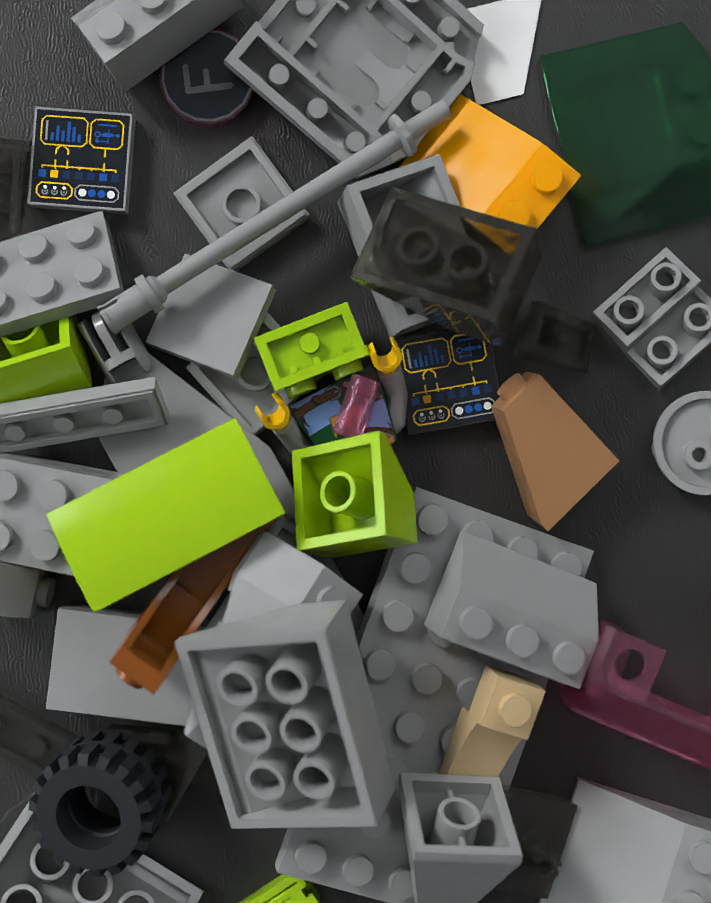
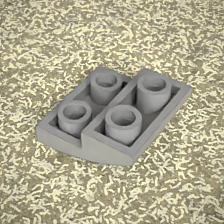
(659, 318)

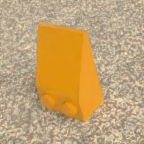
(497, 165)

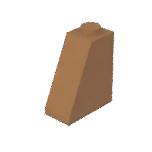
(548, 448)

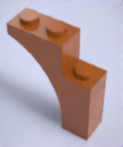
(176, 611)

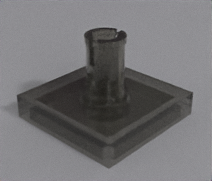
(542, 831)

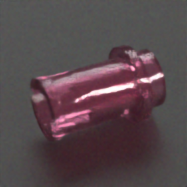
(356, 406)

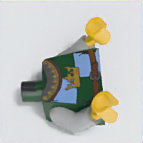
(317, 413)

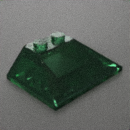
(634, 129)

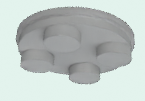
(684, 443)

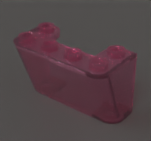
(629, 703)

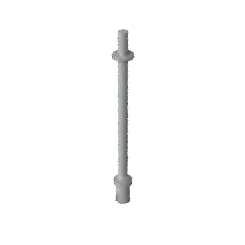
(152, 291)

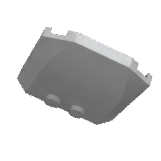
(355, 63)

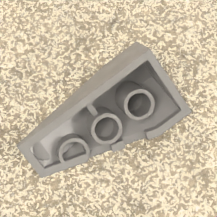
(271, 579)

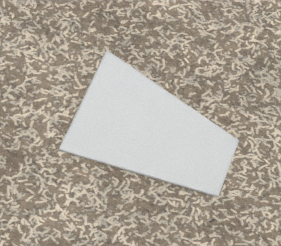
(503, 48)

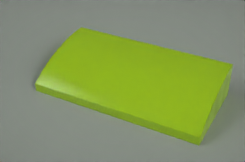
(164, 514)

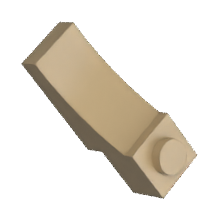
(493, 725)

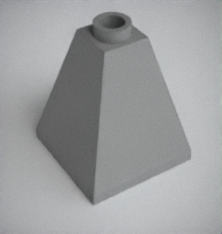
(457, 836)

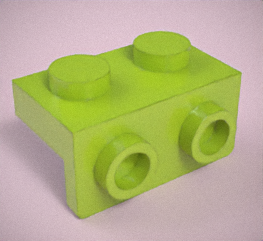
(311, 350)

